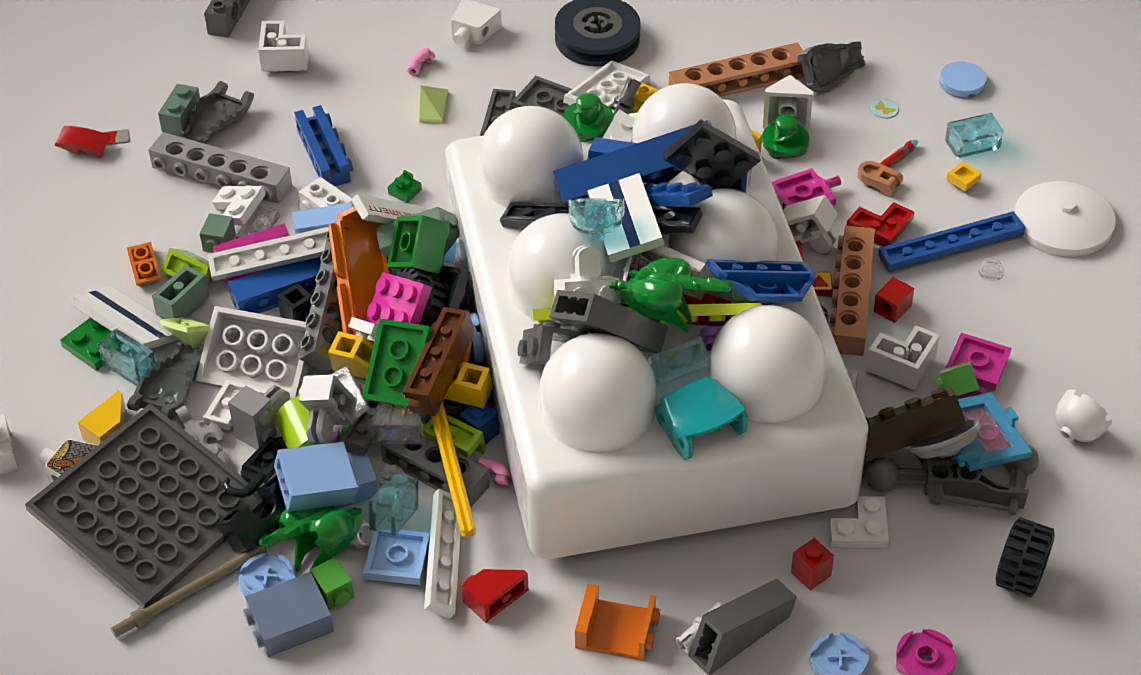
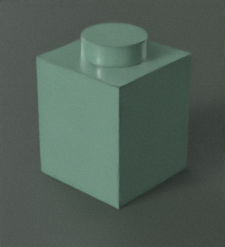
(216, 231)

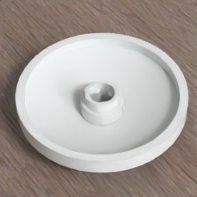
(1065, 218)

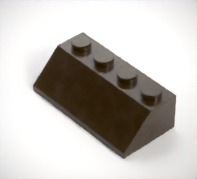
(913, 422)

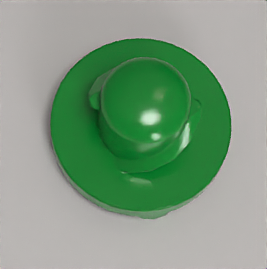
(589, 116)
(785, 138)

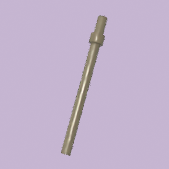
(140, 617)

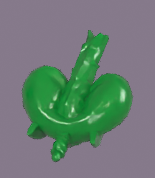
(660, 287)
(322, 527)

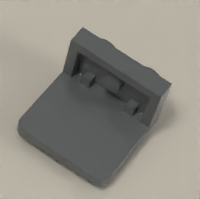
(537, 341)

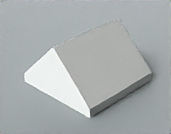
(789, 98)

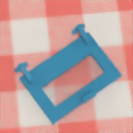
(996, 438)

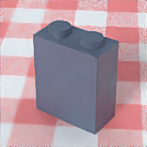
(288, 614)

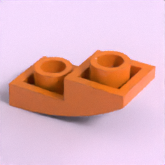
(144, 264)

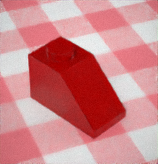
(493, 590)

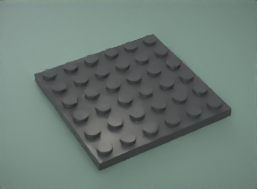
(142, 505)

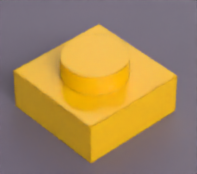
(963, 176)

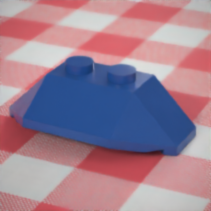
(764, 280)

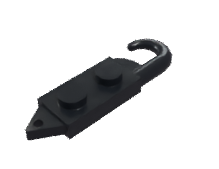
(257, 468)

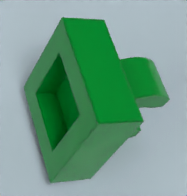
(404, 187)

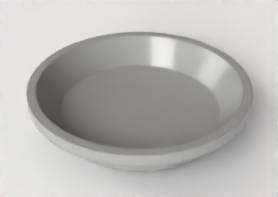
(946, 443)

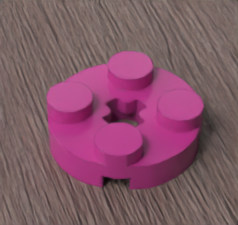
(928, 641)

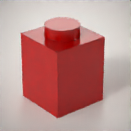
(893, 299)
(812, 563)

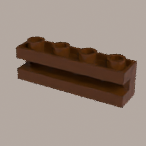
(439, 361)

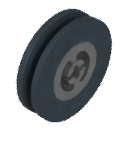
(578, 36)

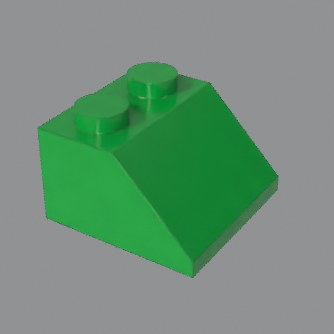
(419, 244)

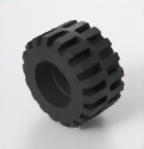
(436, 298)
(1025, 557)

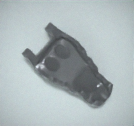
(830, 63)
(215, 112)
(168, 382)

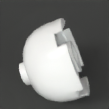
(1081, 418)

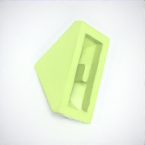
(432, 104)
(187, 330)

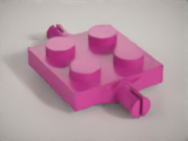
(805, 186)

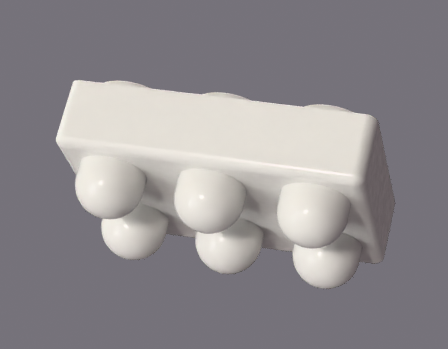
(584, 425)

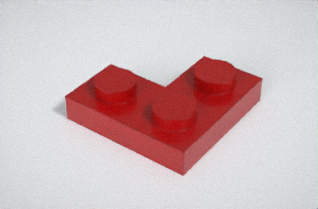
(887, 226)

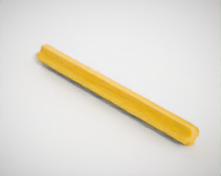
(453, 473)

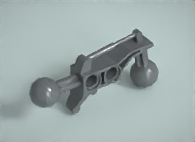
(952, 483)

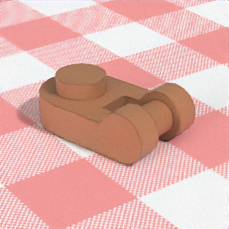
(879, 177)

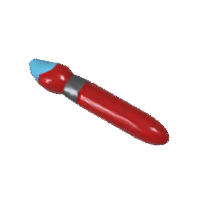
(908, 147)

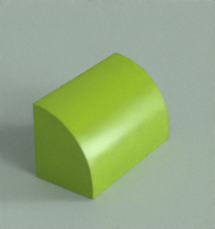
(292, 423)

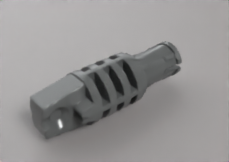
(625, 100)

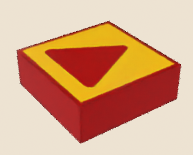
(823, 284)

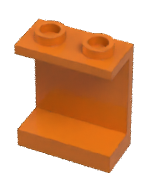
(615, 626)

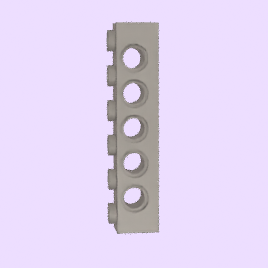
(219, 166)

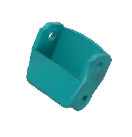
(698, 411)

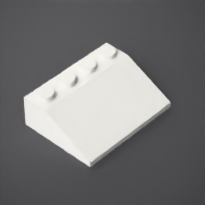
(253, 351)

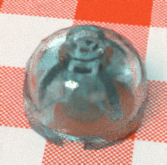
(596, 216)

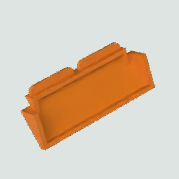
(356, 264)

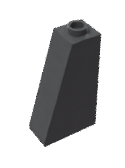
(601, 315)
(740, 624)

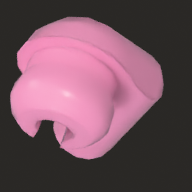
(416, 61)
(498, 468)

